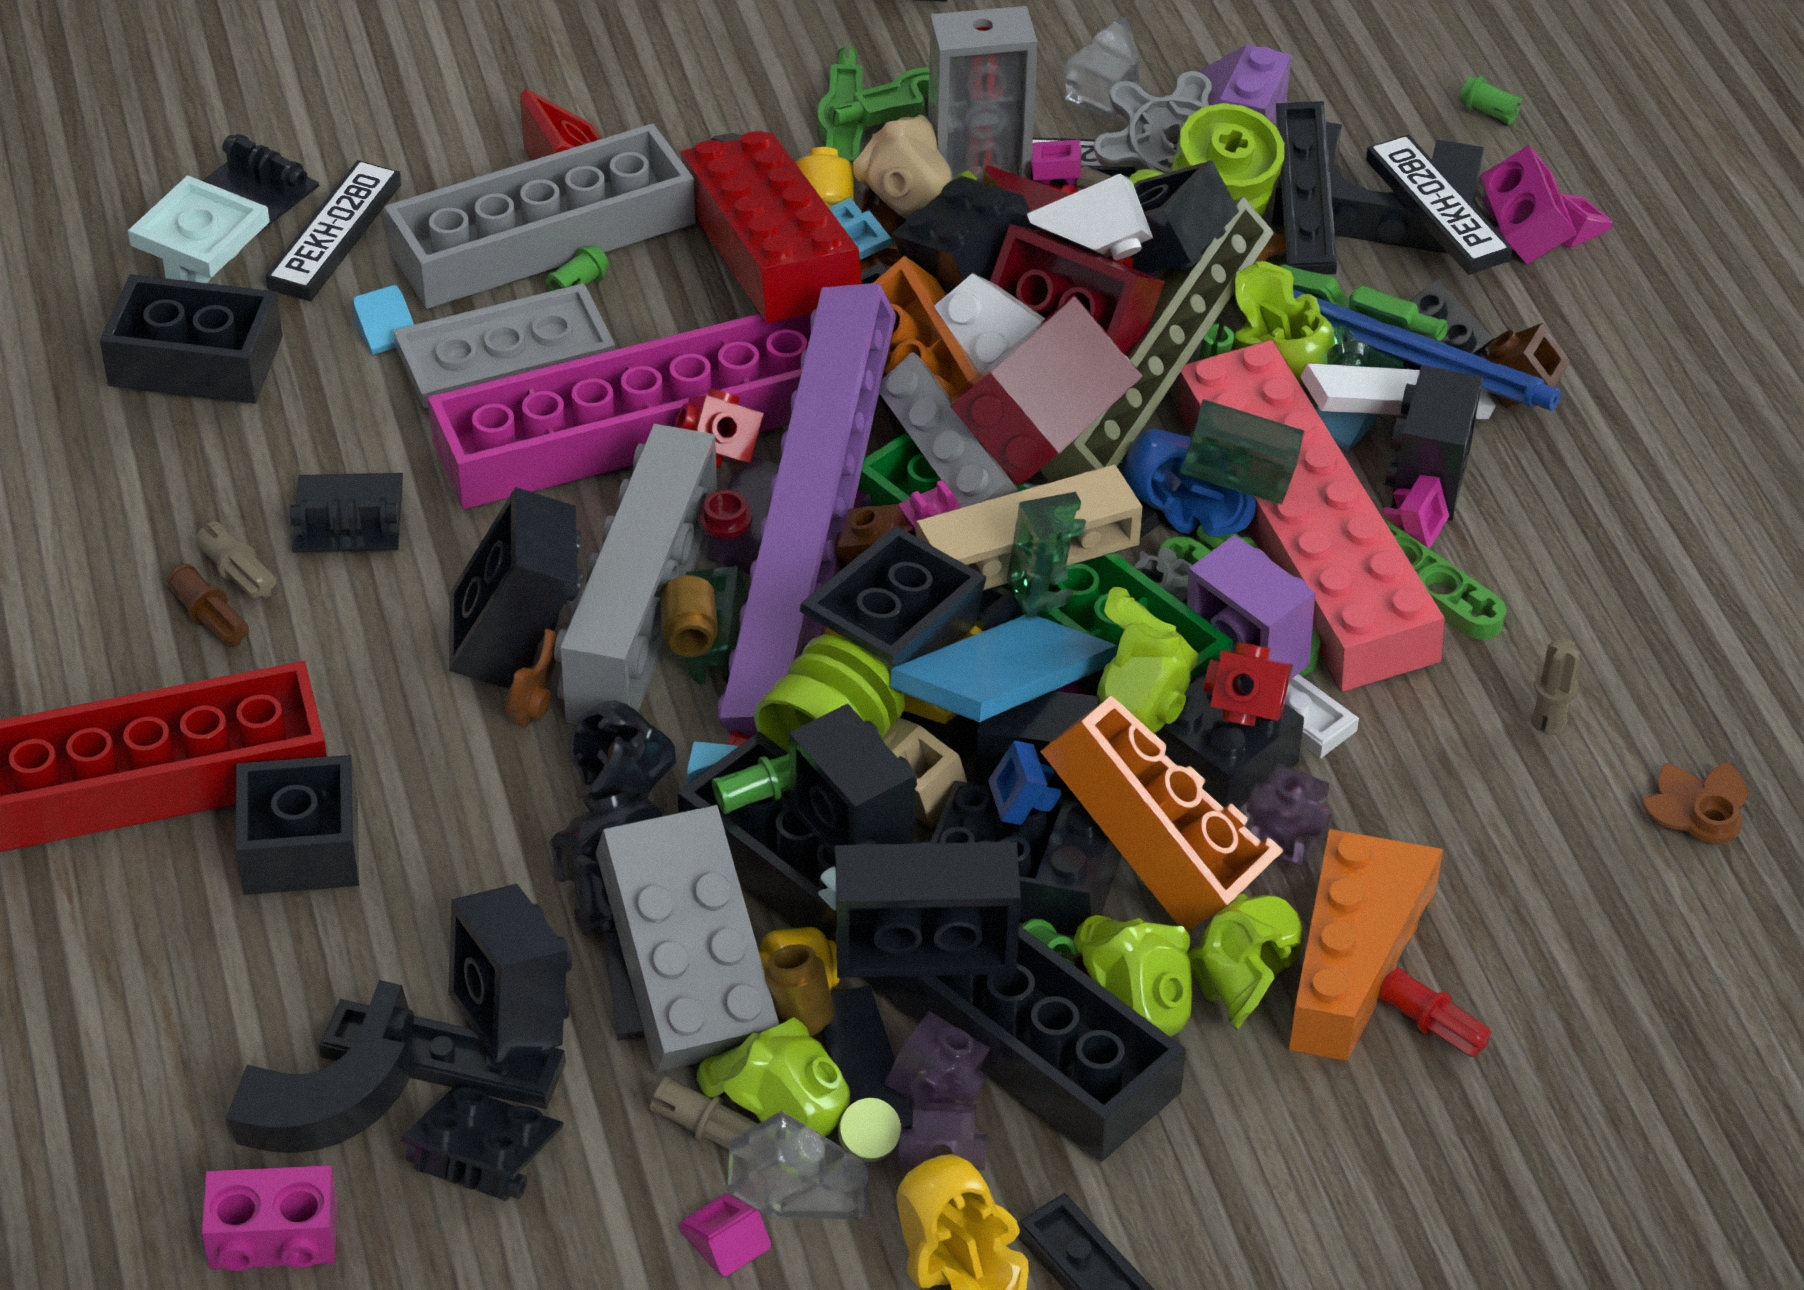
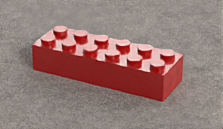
(770, 224)
(149, 753)

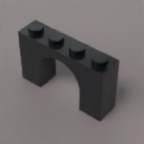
(1383, 215)

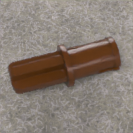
(207, 605)

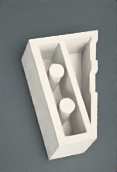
(985, 319)

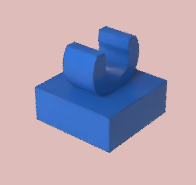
(1022, 784)

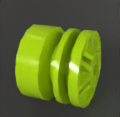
(823, 679)

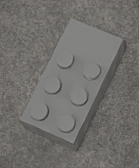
(685, 936)

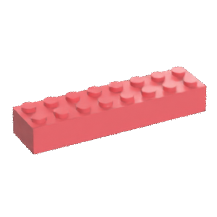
(1327, 531)

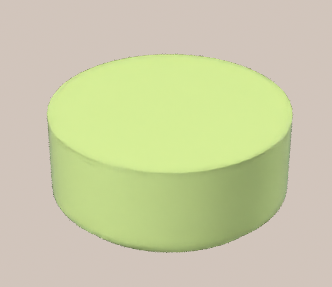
(869, 1129)

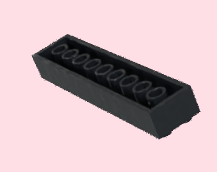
(1049, 1028)

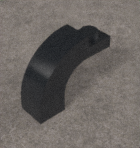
(334, 1103)

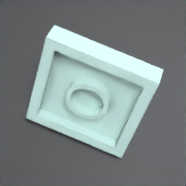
(197, 229)

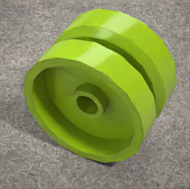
(1242, 146)

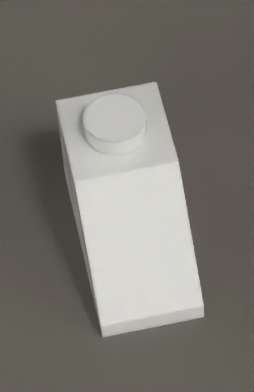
(1098, 218)

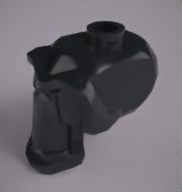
(618, 752)
(577, 859)

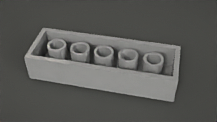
(539, 215)
(648, 542)

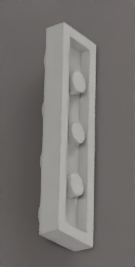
(941, 435)

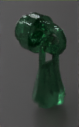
(1358, 353)

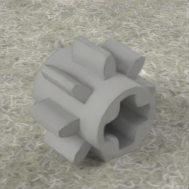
(1168, 569)

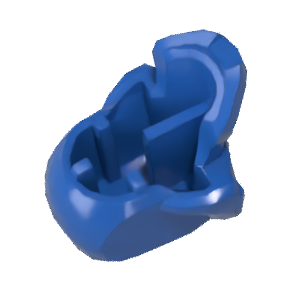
(1154, 476)

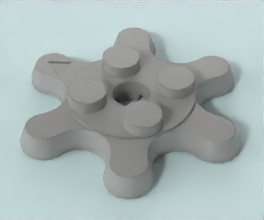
(1150, 123)

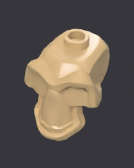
(903, 165)

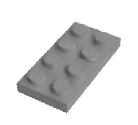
(502, 341)

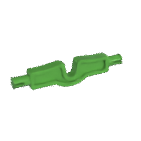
(844, 82)
(886, 101)
(1370, 303)

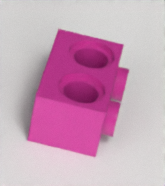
(1527, 205)
(269, 1207)

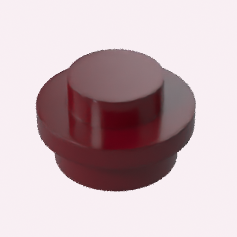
(725, 515)

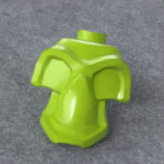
(1274, 314)
(1150, 664)
(1245, 951)
(1141, 966)
(780, 1073)

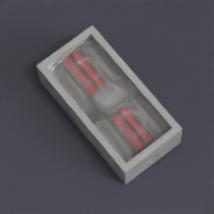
(983, 89)

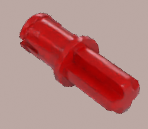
(1435, 1012)

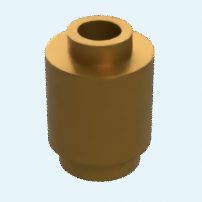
(688, 615)
(800, 987)

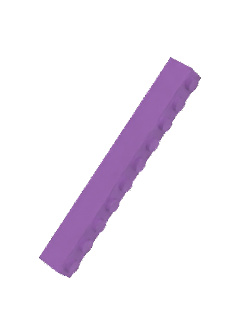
(810, 492)

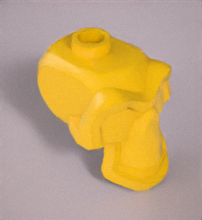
(957, 1229)

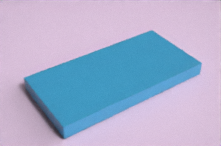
(1002, 667)

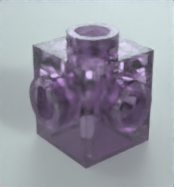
(1290, 811)
(939, 1064)
(942, 1125)

